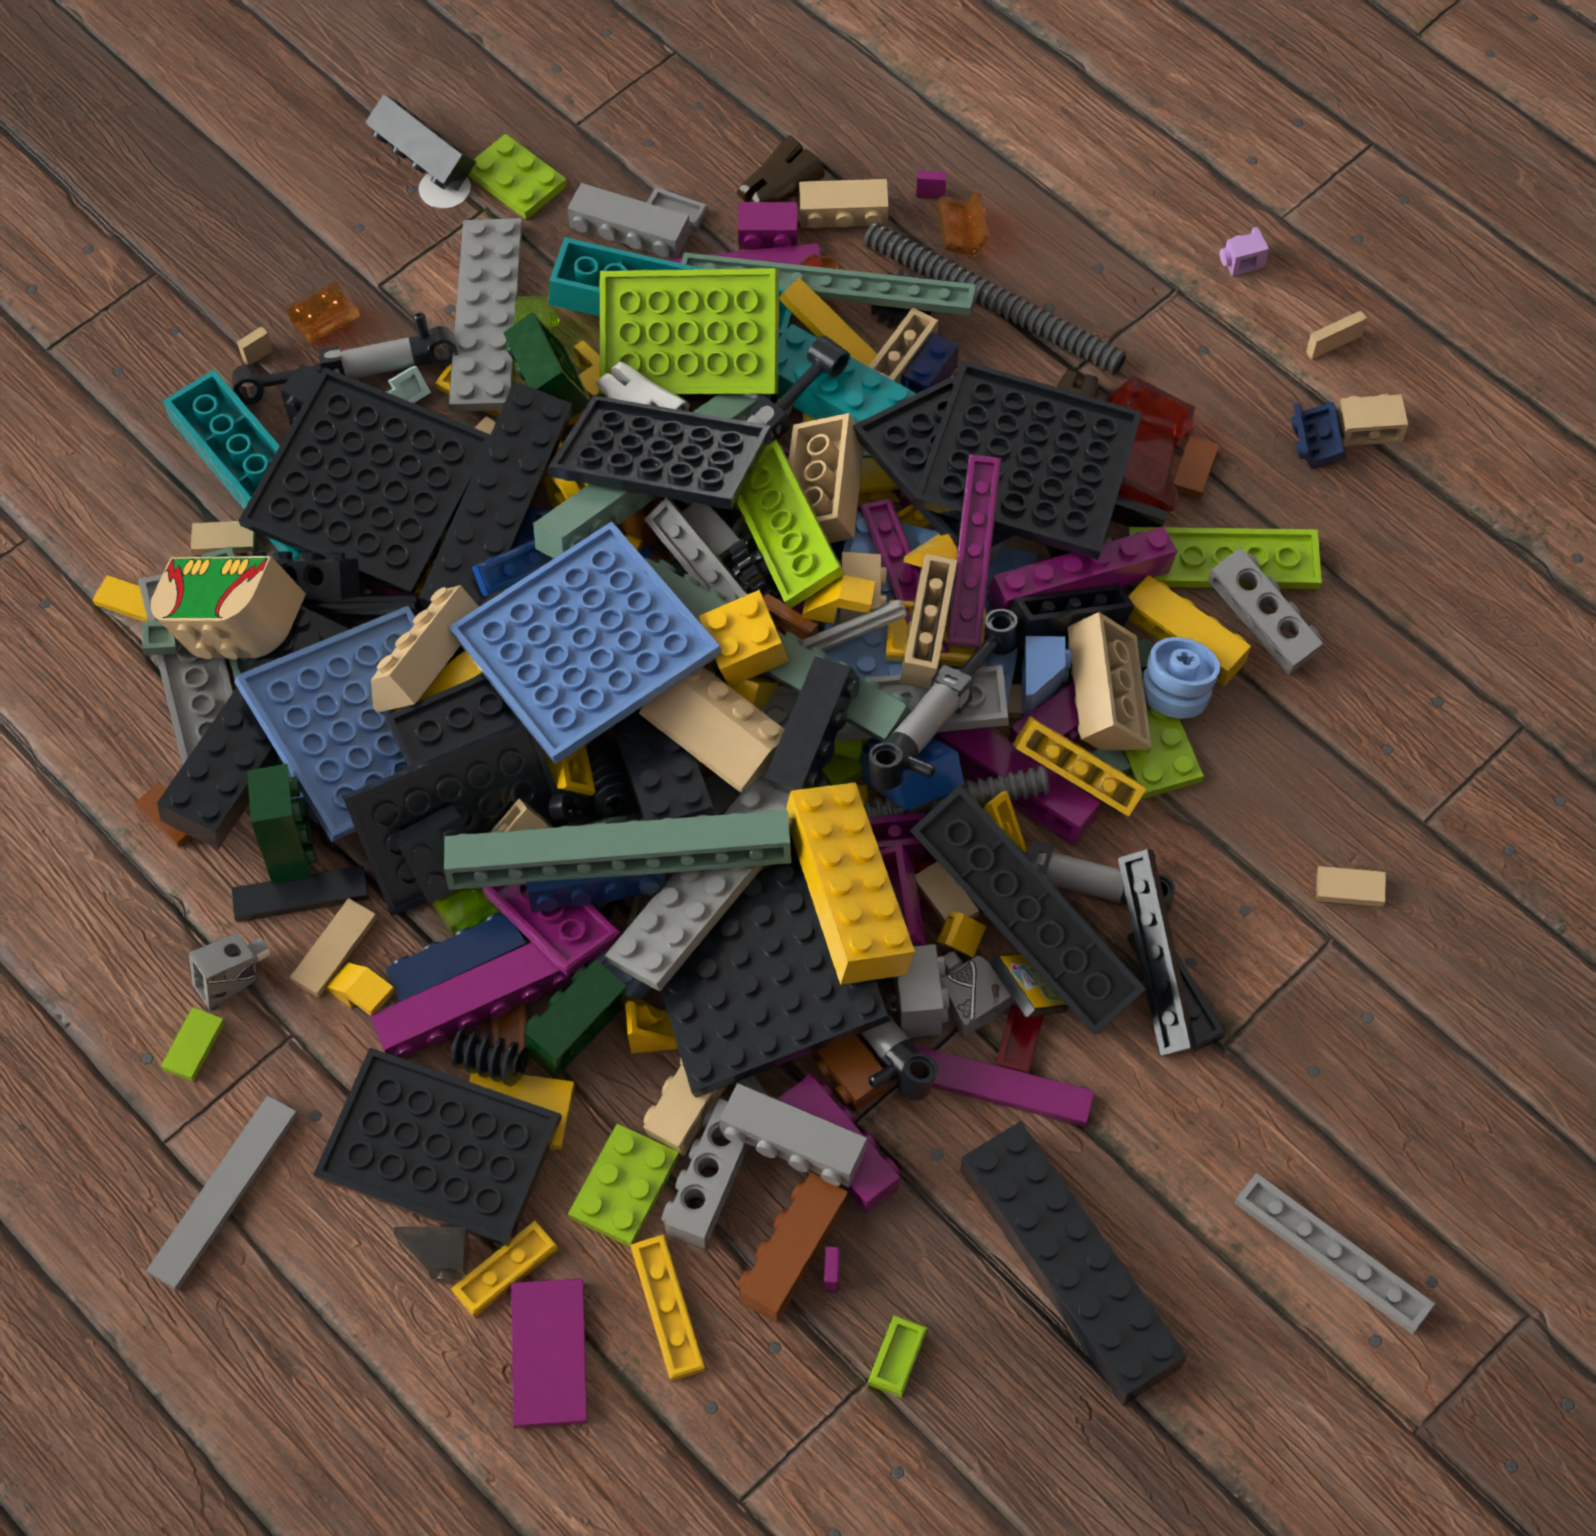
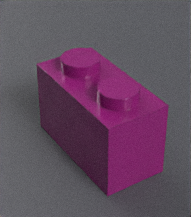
(767, 224)

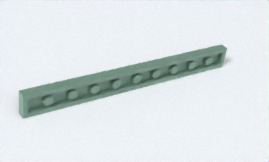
(858, 286)

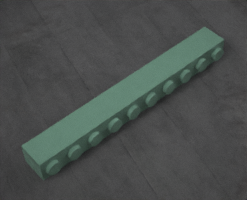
(599, 505)
(869, 711)
(617, 849)

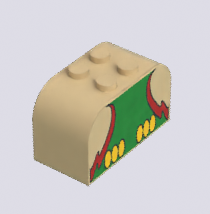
(227, 605)

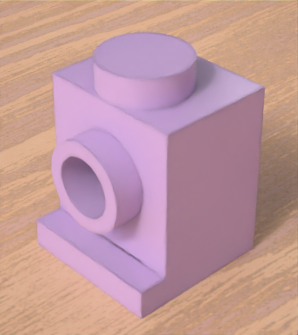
(1245, 253)

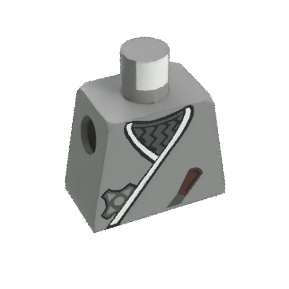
(225, 967)
(974, 993)

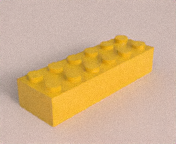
(849, 884)

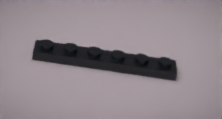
(1157, 953)

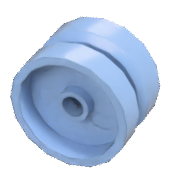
(1180, 677)

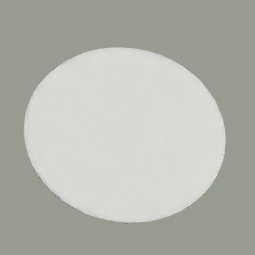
(442, 198)

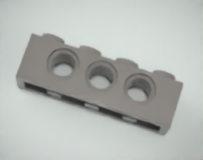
(1246, 604)
(697, 1225)

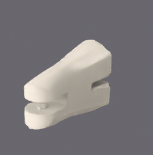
(634, 387)

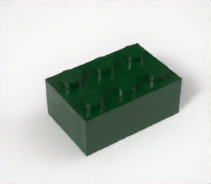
(545, 362)
(280, 823)
(574, 1018)

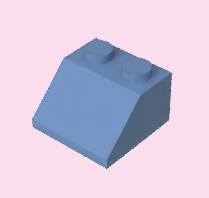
(1043, 670)

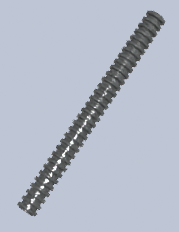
(997, 299)
(984, 791)

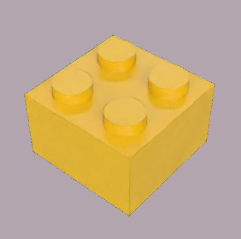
(745, 637)

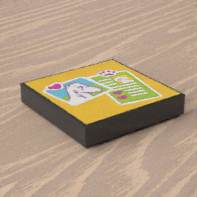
(1027, 986)

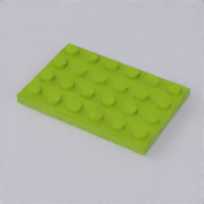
(693, 328)

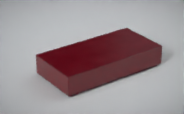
(1019, 1041)

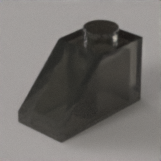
(437, 1250)

